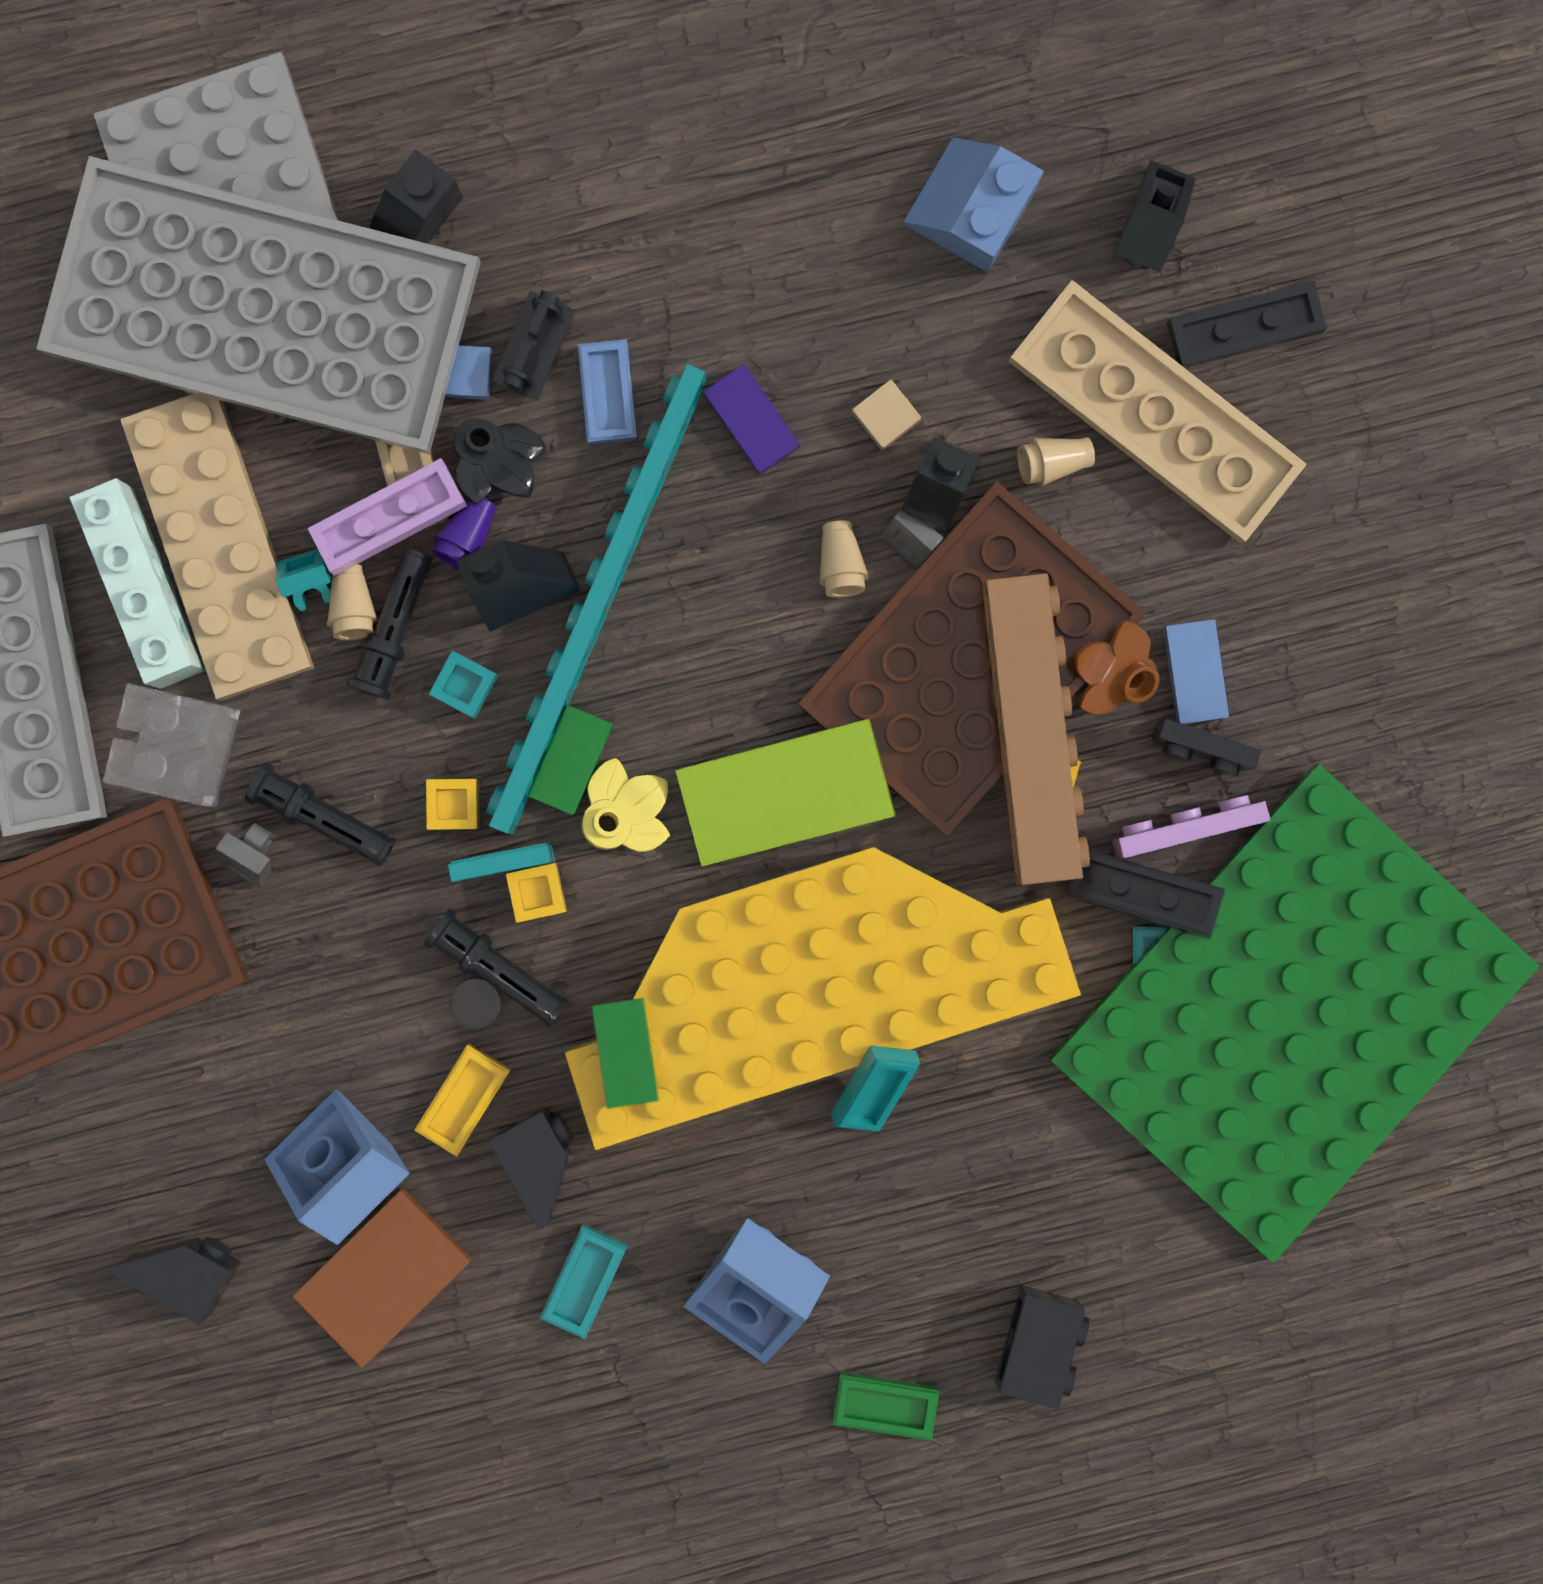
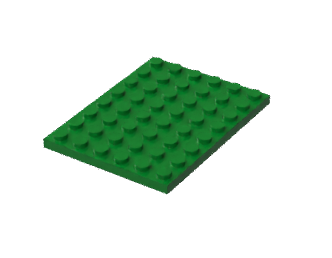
(1304, 1021)

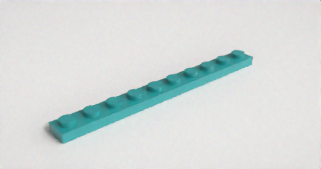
(604, 578)

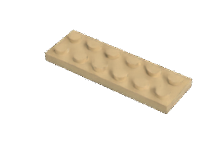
(1157, 412)
(216, 544)

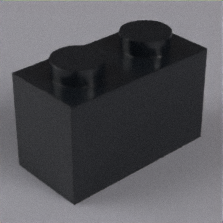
(1041, 1347)

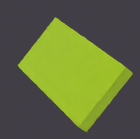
(785, 792)

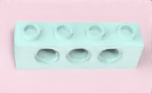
(138, 583)

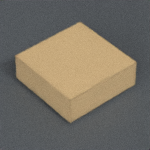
(886, 415)

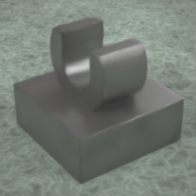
(912, 538)
(247, 856)

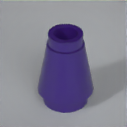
(464, 532)

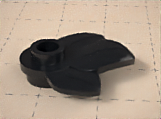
(500, 463)

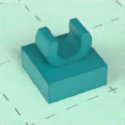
(303, 573)

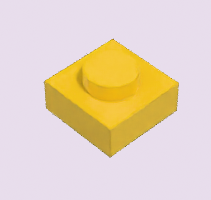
(452, 804)
(536, 892)

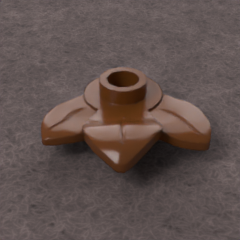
(1117, 670)

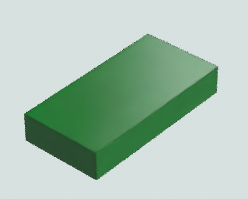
(571, 760)
(625, 1052)
(885, 1405)

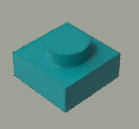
(463, 684)

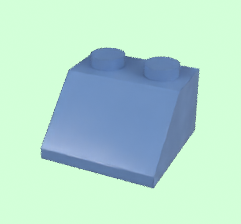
(974, 200)
(335, 1168)
(757, 1291)

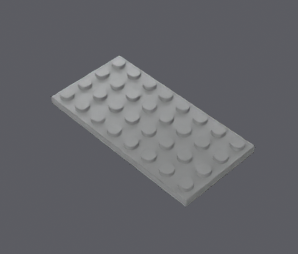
(258, 305)

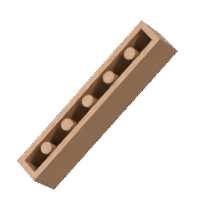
(1033, 729)

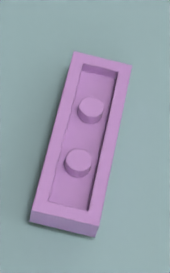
(387, 517)
(1190, 826)

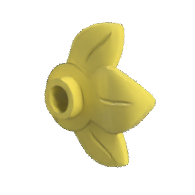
(630, 803)

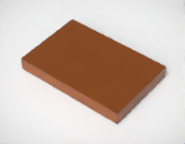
(382, 1278)

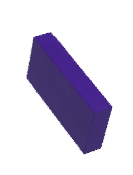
(751, 419)

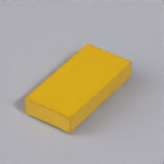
(462, 1099)

